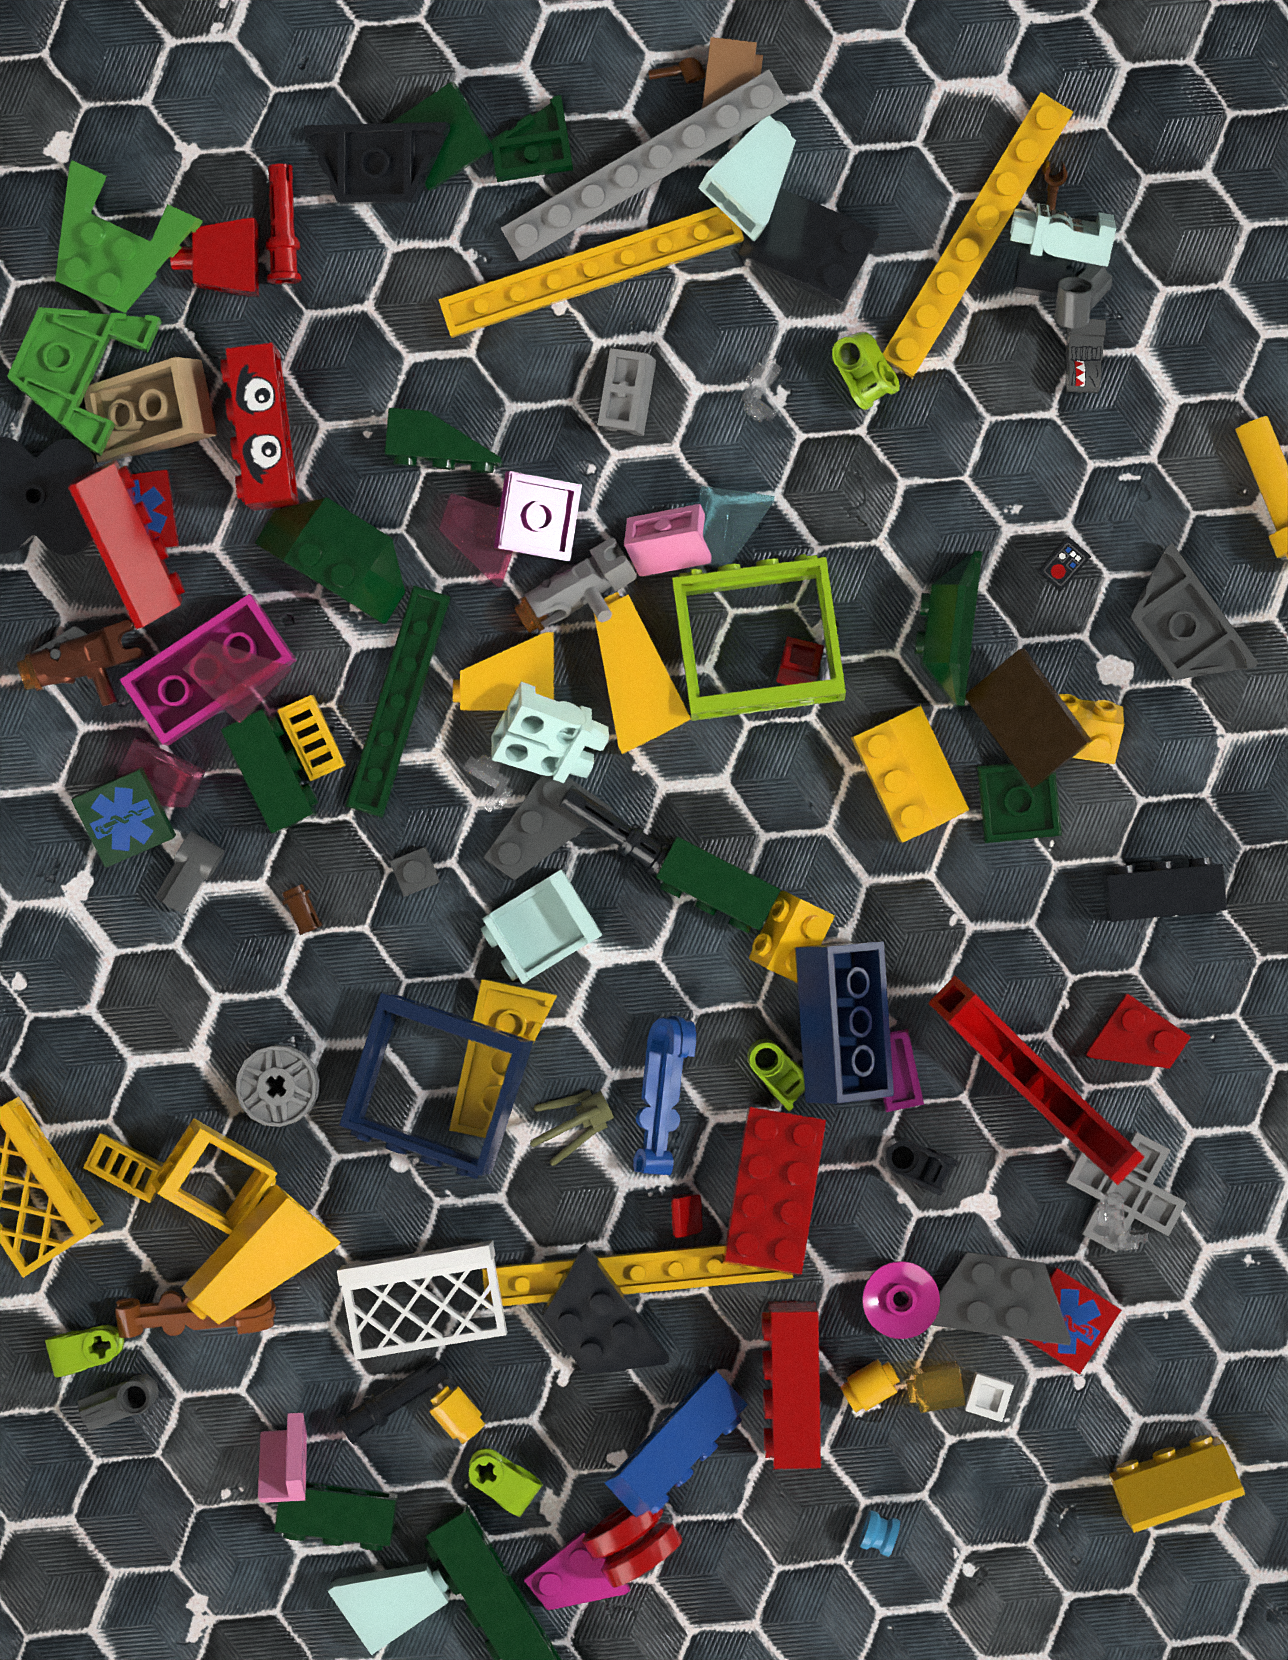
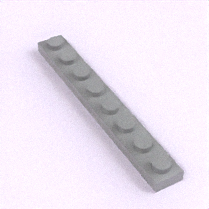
(645, 165)

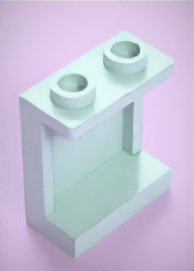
(540, 927)

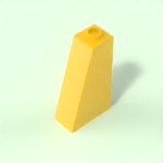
(637, 681)
(258, 1256)

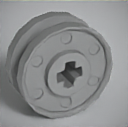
(255, 1088)

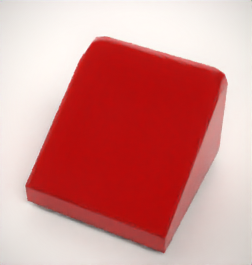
(799, 662)
(686, 1214)

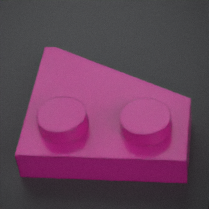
(571, 1577)

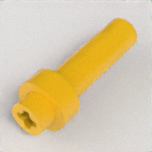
(1270, 474)

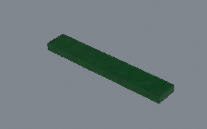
(398, 701)

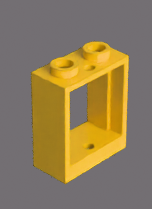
(184, 1157)

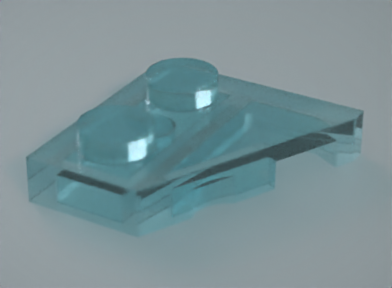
(730, 520)

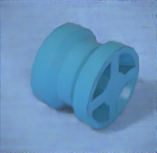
(879, 1533)

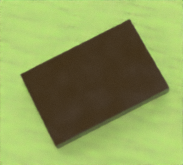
(1028, 718)

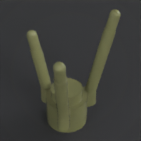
(592, 1112)

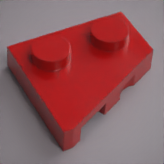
(1138, 1036)

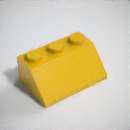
(910, 774)
(1175, 1482)

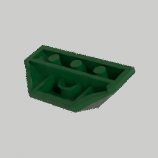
(338, 554)
(949, 627)

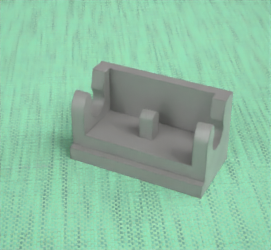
(627, 391)

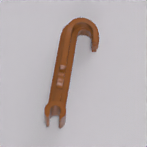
(173, 1314)

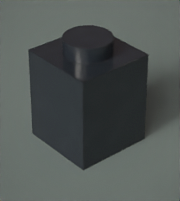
(1039, 274)

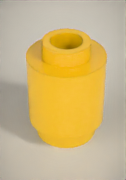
(870, 1385)
(456, 1413)

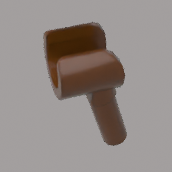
(689, 68)
(1054, 182)

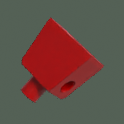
(223, 257)

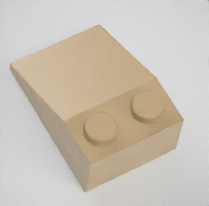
(153, 408)

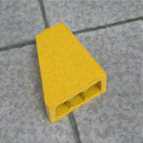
(494, 681)

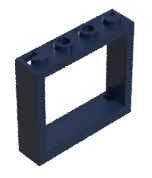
(401, 1141)

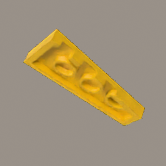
(484, 1067)

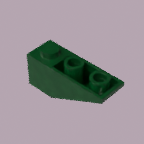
(424, 437)

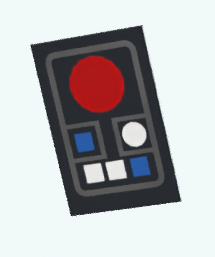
(1064, 563)

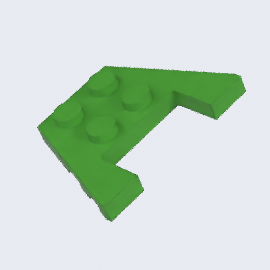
(106, 258)
(62, 359)

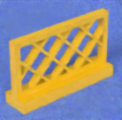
(52, 1178)

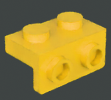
(1102, 723)
(788, 926)

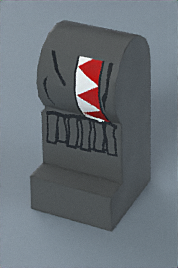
(1084, 357)

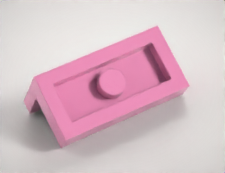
(667, 540)
(283, 1462)

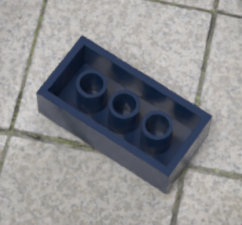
(844, 1022)

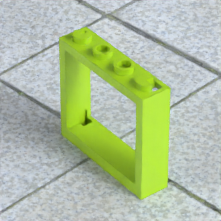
(766, 699)

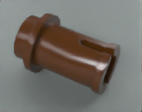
(301, 908)

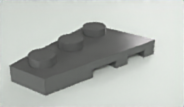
(537, 828)

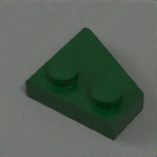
(534, 145)

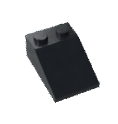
(811, 247)

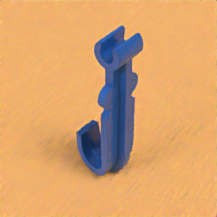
(667, 1045)

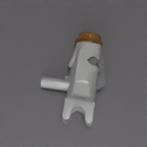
(576, 586)

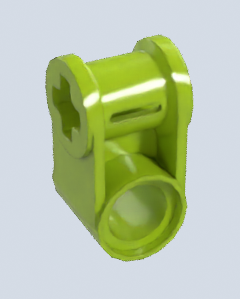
(866, 371)
(779, 1076)
(78, 1349)
(508, 1485)

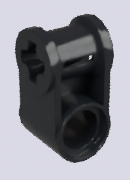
(924, 1168)

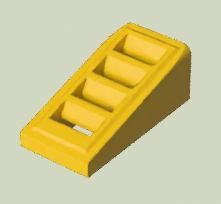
(301, 706)
(145, 1193)

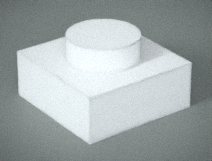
(988, 1396)

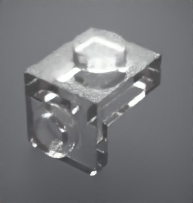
(759, 382)
(487, 771)
(1111, 1216)

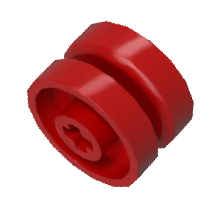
(631, 1544)

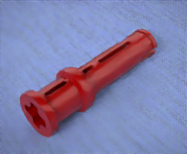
(282, 243)

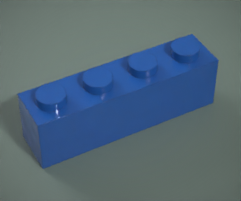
(676, 1445)

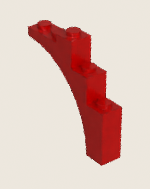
(1036, 1080)

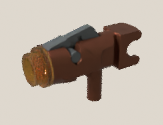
(78, 655)

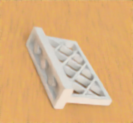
(418, 1266)

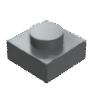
(415, 871)

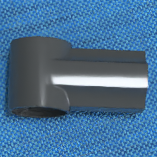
(1080, 294)
(194, 863)
(116, 1403)

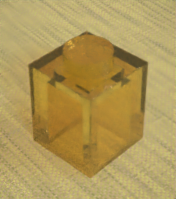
(936, 1387)

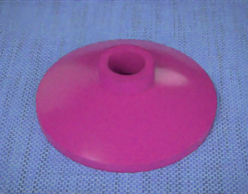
(907, 1319)

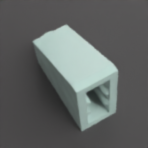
(750, 176)
(389, 1601)

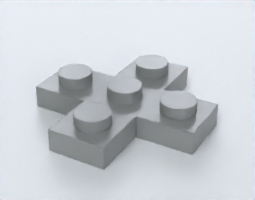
(1140, 1196)

